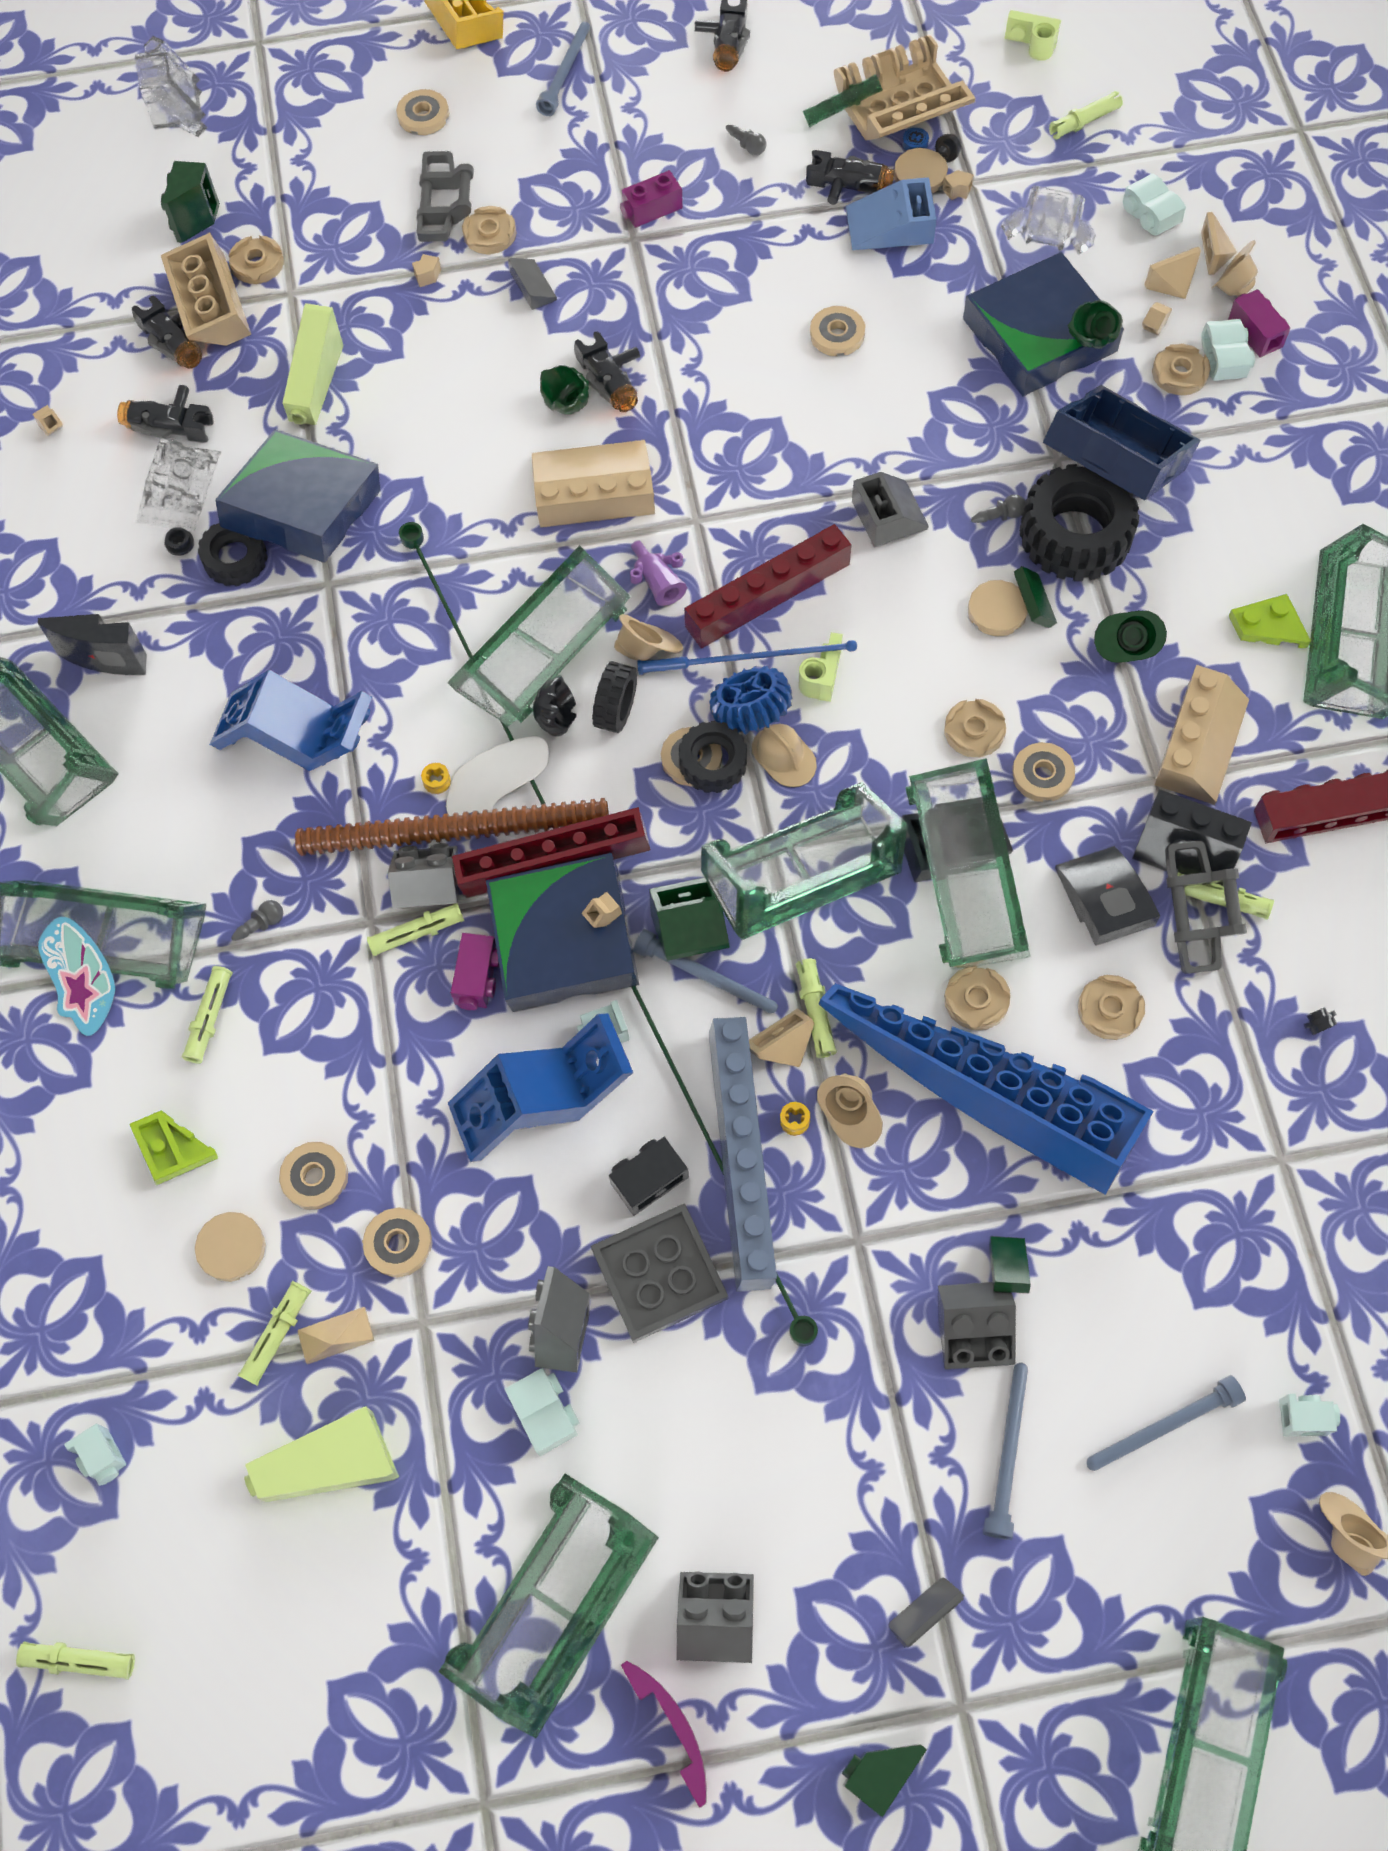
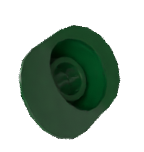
(1130, 636)

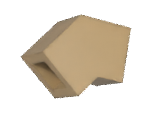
(957, 184)
(427, 270)
(1156, 318)
(47, 420)
(602, 911)

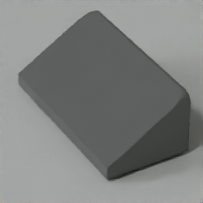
(531, 282)
(925, 1612)

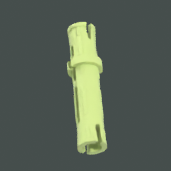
(1078, 118)
(1248, 902)
(381, 943)
(811, 993)
(195, 1049)
(274, 1333)
(67, 1659)

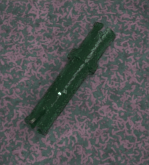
(843, 100)

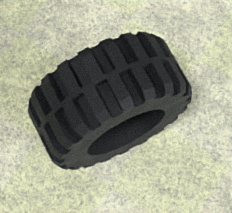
(1070, 552)

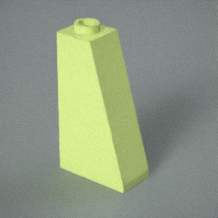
(312, 364)
(328, 1459)

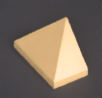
(1216, 244)
(1173, 274)
(784, 1040)
(335, 1335)

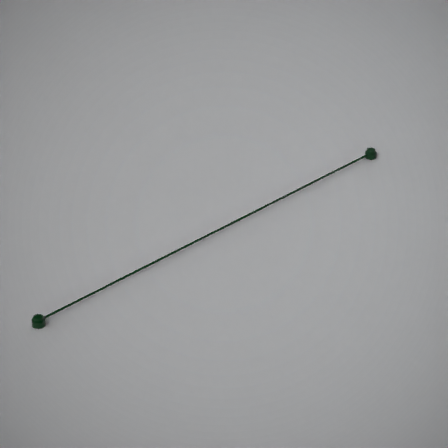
(803, 1328)

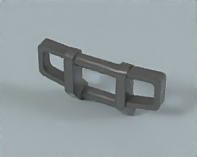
(454, 179)
(1177, 886)

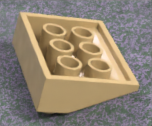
(593, 483)

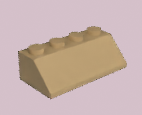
(205, 292)
(1203, 736)

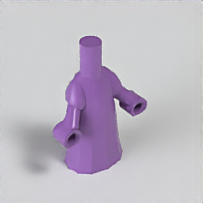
(659, 577)

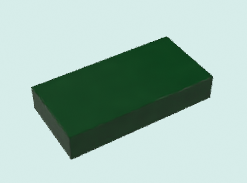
(1035, 597)
(1009, 1264)

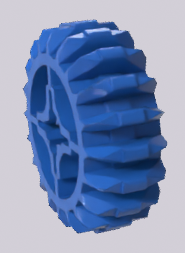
(751, 699)

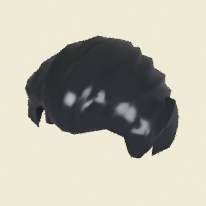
(553, 707)

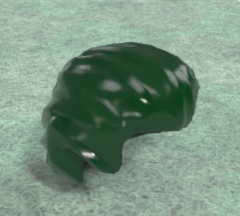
(1095, 324)
(564, 389)

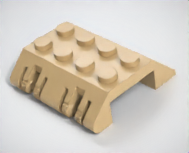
(909, 91)

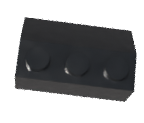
(1181, 821)

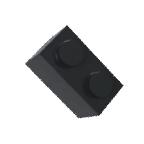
(648, 1175)

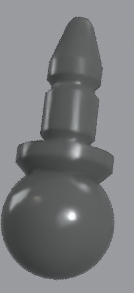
(753, 142)
(1010, 507)
(268, 913)

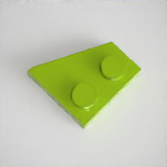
(1270, 622)
(169, 1147)

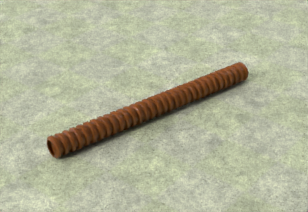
(446, 827)

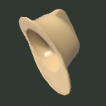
(1240, 273)
(643, 640)
(784, 755)
(850, 1110)
(1354, 1534)

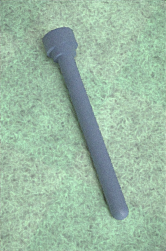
(548, 101)
(649, 945)
(1225, 1394)
(999, 1521)

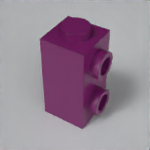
(651, 199)
(1264, 324)
(474, 971)

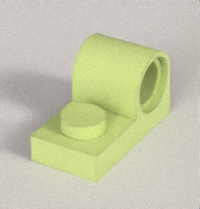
(1036, 30)
(824, 668)

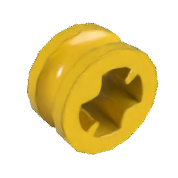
(434, 786)
(794, 1128)

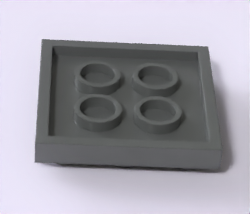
(659, 1272)

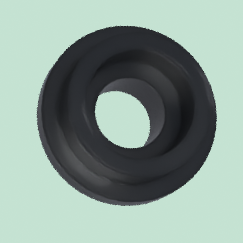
(948, 147)
(176, 536)
(1320, 1020)

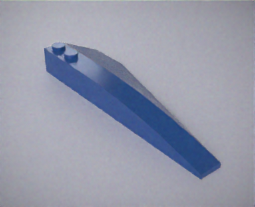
(1061, 1120)

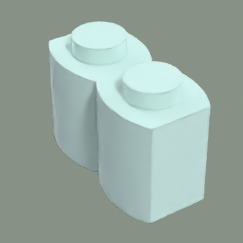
(1153, 204)
(1227, 349)
(542, 1412)

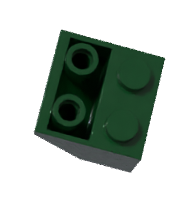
(189, 199)
(688, 919)

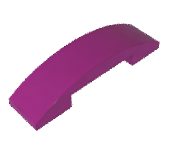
(693, 1774)

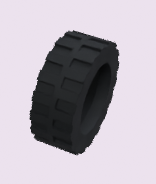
(236, 572)
(614, 697)
(706, 779)

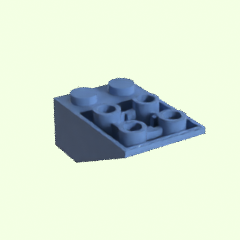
(893, 216)

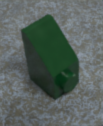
(881, 1774)

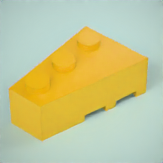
(468, 21)

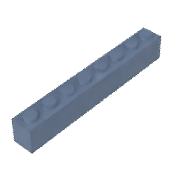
(742, 1155)

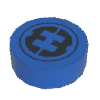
(915, 138)

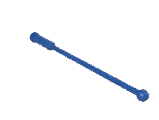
(683, 662)

